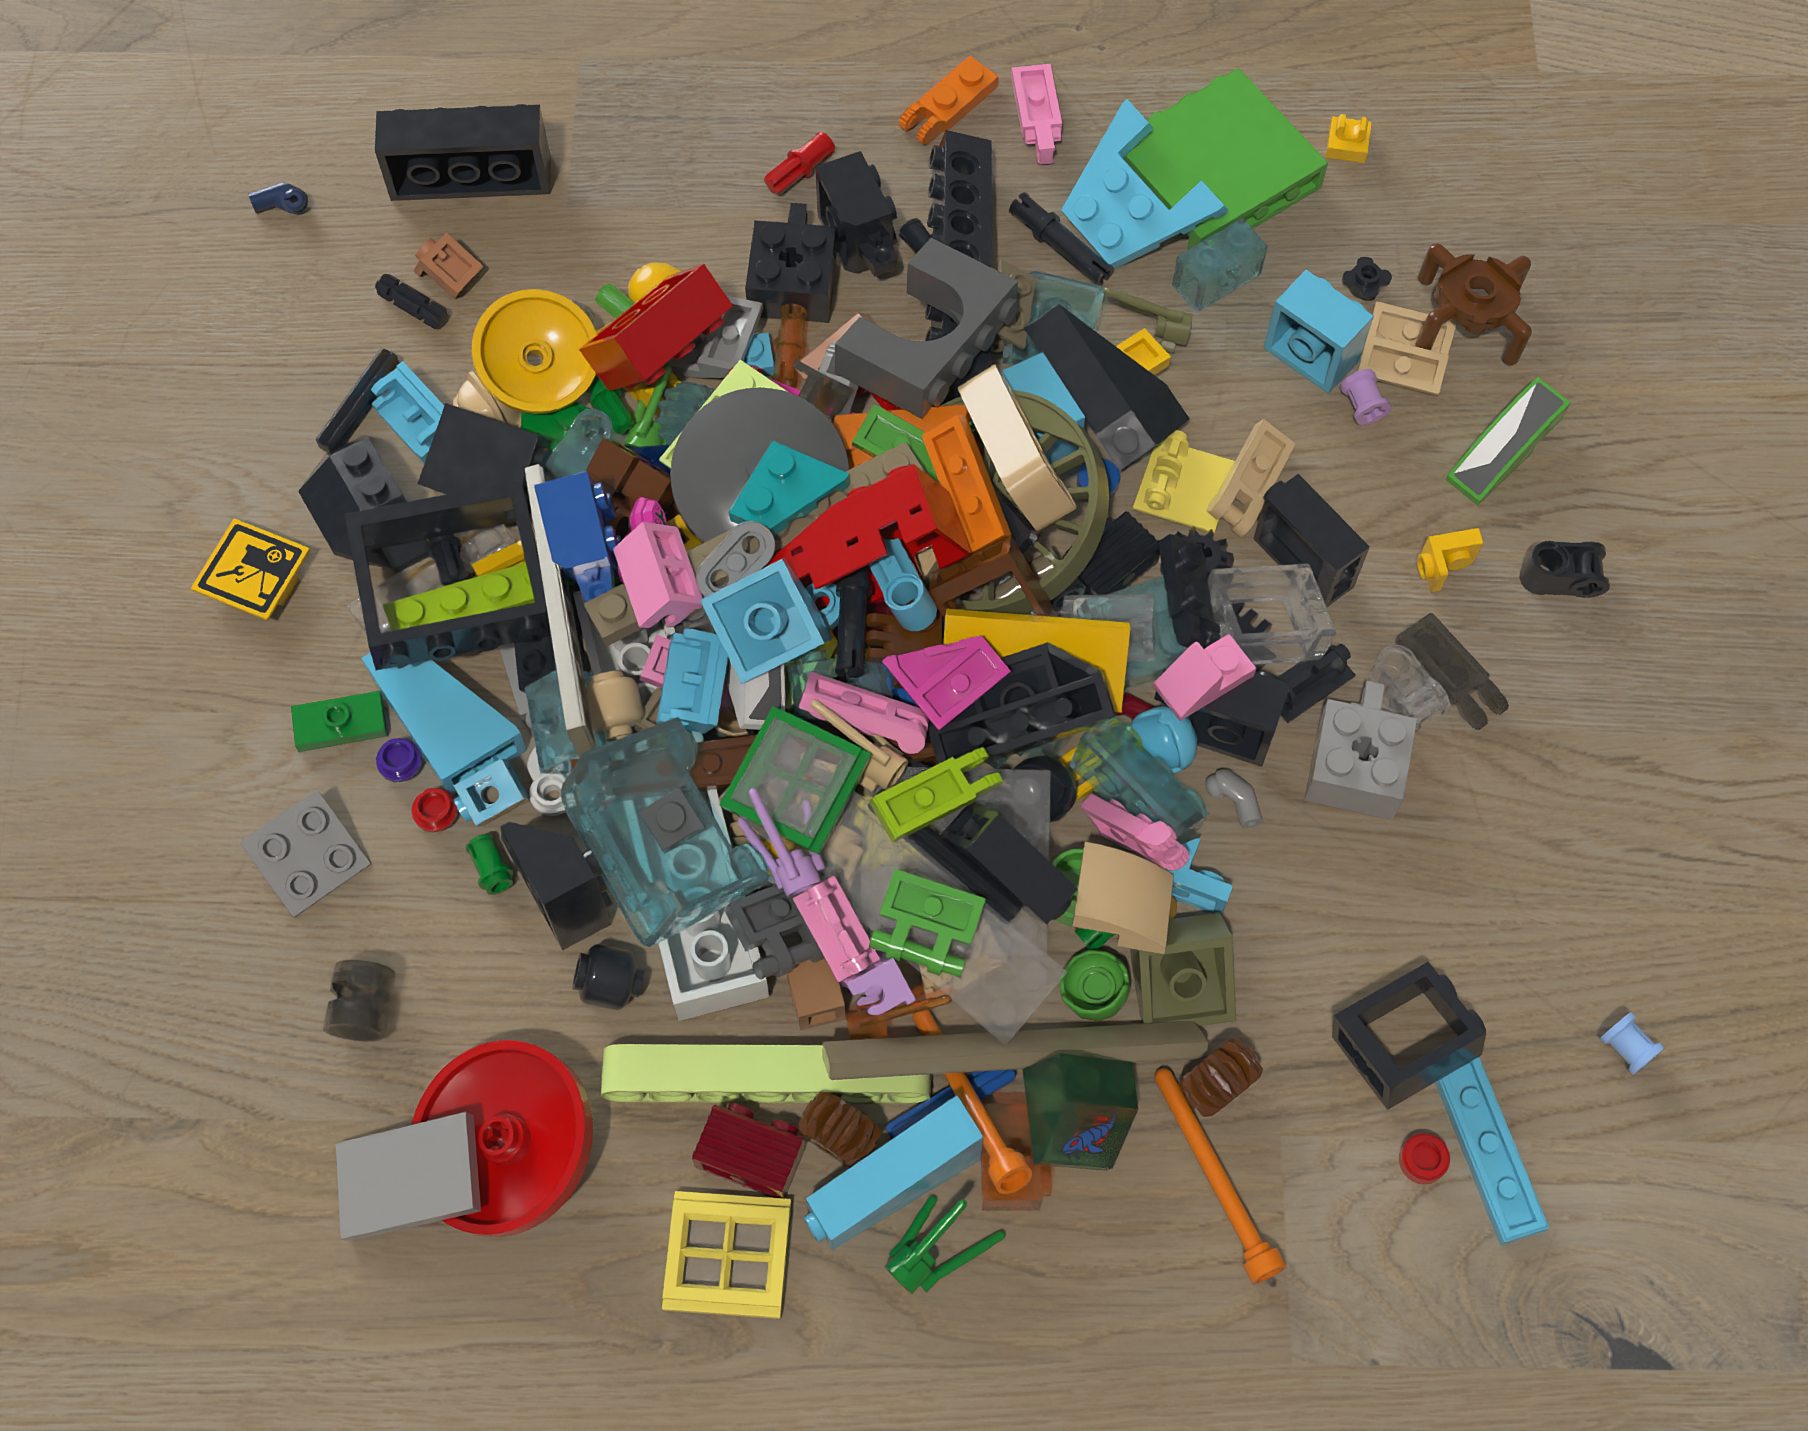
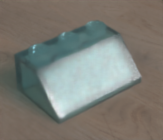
(1123, 770)

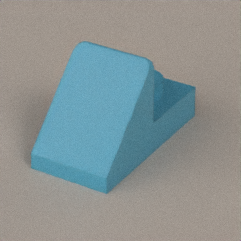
(1199, 889)

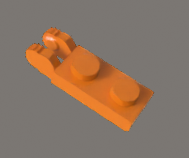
(949, 99)

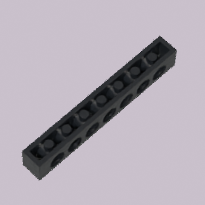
(960, 220)

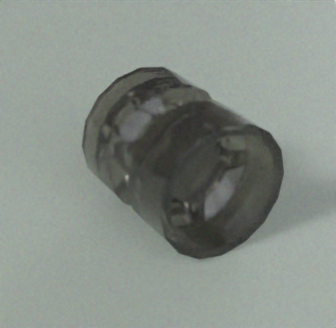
(358, 1006)

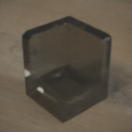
(823, 390)

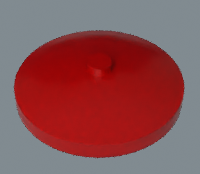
(528, 1131)

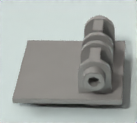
(305, 853)

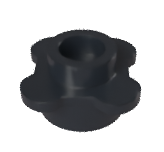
(1363, 287)

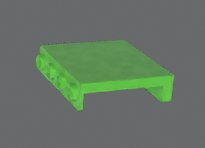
(1235, 146)

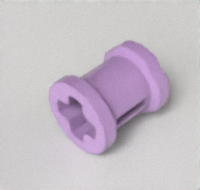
(1365, 397)

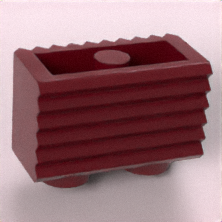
(749, 1150)

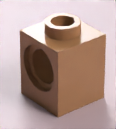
(815, 994)

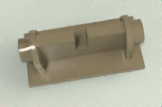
(1014, 332)

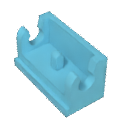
(408, 408)
(693, 680)

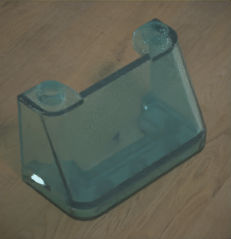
(655, 889)

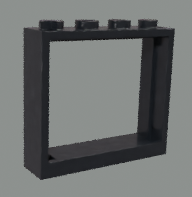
(431, 519)

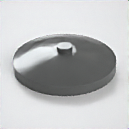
(728, 441)

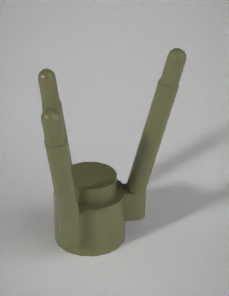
(1170, 325)

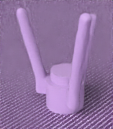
(792, 870)

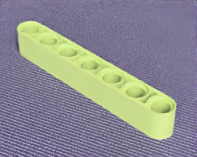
(741, 1076)

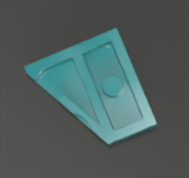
(785, 488)

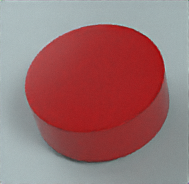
(1424, 1158)

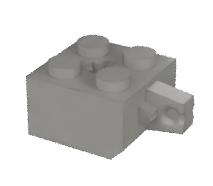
(1368, 734)

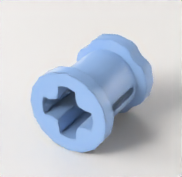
(1631, 1043)

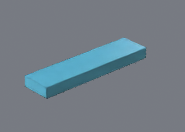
(1491, 1154)

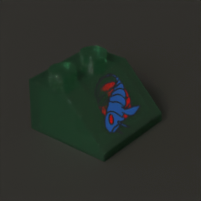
(1079, 1110)

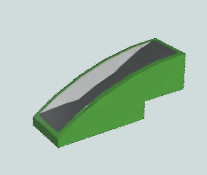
(1508, 441)

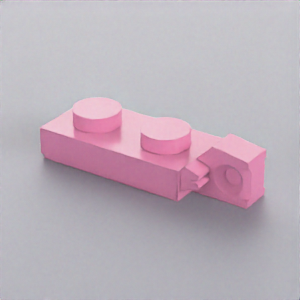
(1037, 109)

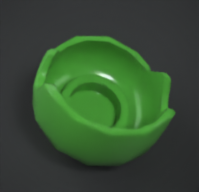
(1095, 985)

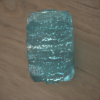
(679, 407)

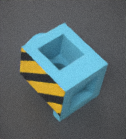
(472, 789)

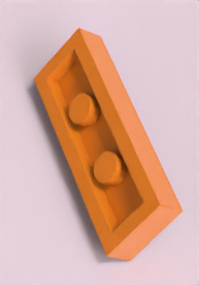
(967, 480)

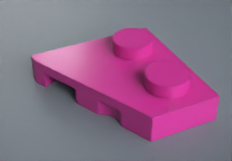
(948, 676)

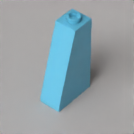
(446, 720)
(895, 1174)

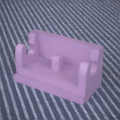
(880, 981)

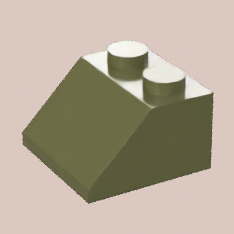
(1191, 977)

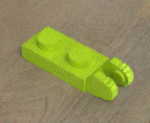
(932, 795)

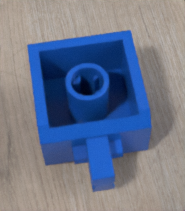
(579, 531)

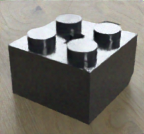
(863, 217)
(792, 266)
(1241, 719)

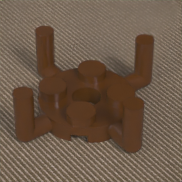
(1470, 309)

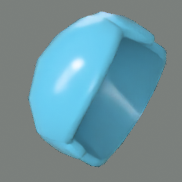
(1167, 737)

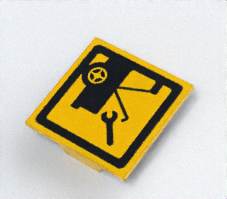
(251, 570)

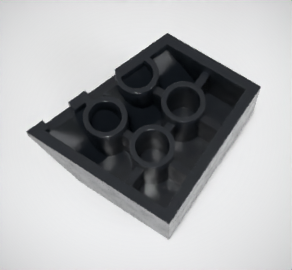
(561, 880)

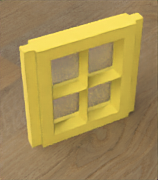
(727, 1255)

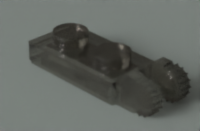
(1453, 669)

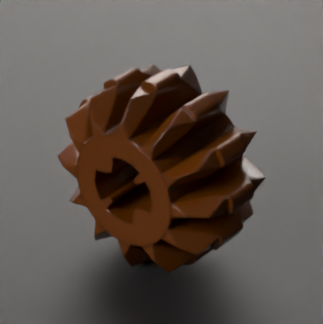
(1221, 1077)
(839, 1129)

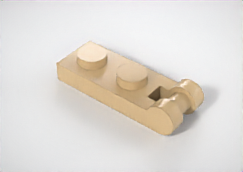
(1251, 477)

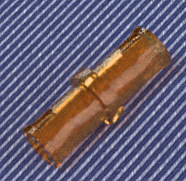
(789, 344)

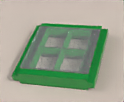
(800, 776)

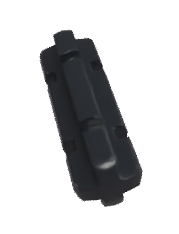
(411, 301)

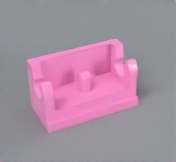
(657, 574)

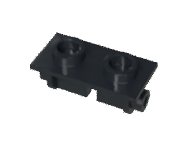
(1315, 680)

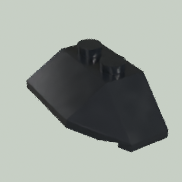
(354, 481)
(1036, 704)

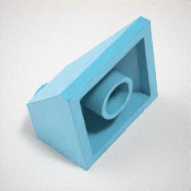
(765, 620)

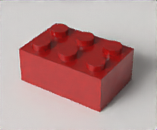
(657, 329)

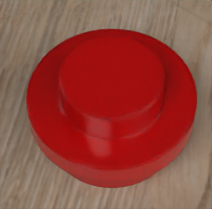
(434, 810)

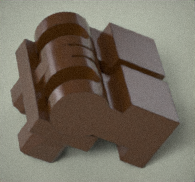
(627, 479)

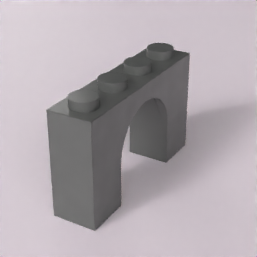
(920, 372)

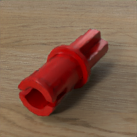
(799, 163)

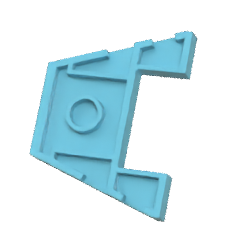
(1117, 207)

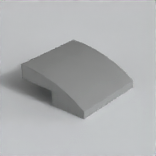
(724, 346)

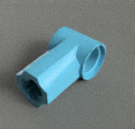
(900, 585)

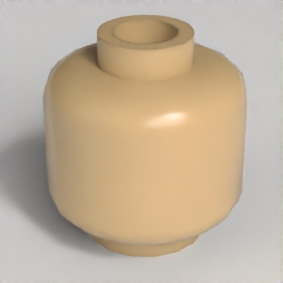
(614, 704)

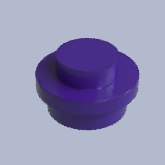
(398, 760)

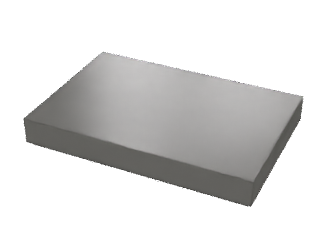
(407, 1177)

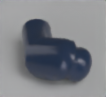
(281, 196)

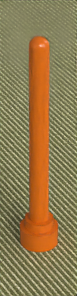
(1006, 1167)
(1260, 1258)

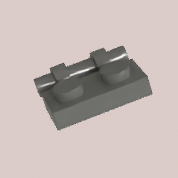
(764, 921)

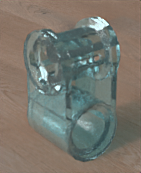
(576, 450)

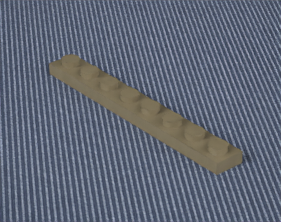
(613, 610)

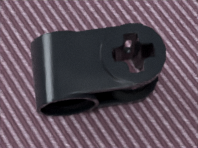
(1573, 568)

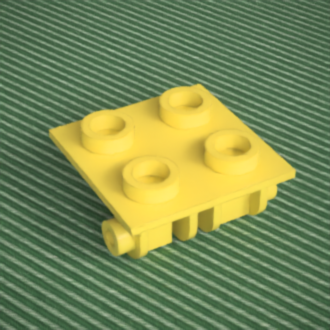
(1182, 483)

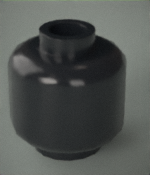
(607, 977)

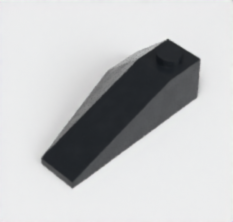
(1116, 394)

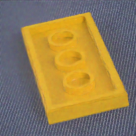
(1092, 641)

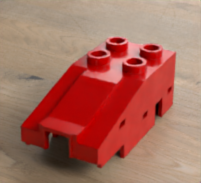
(899, 506)

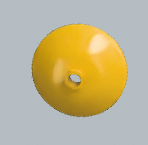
(537, 325)

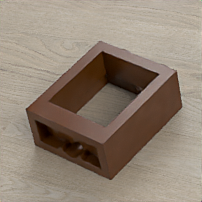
(983, 567)

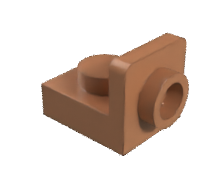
(447, 264)

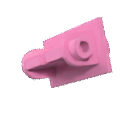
(836, 928)

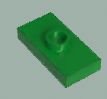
(338, 721)

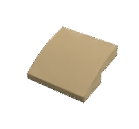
(1393, 350)
(1124, 897)

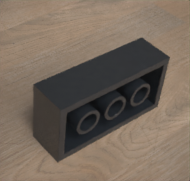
(463, 152)

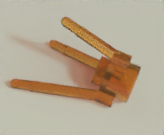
(867, 1026)

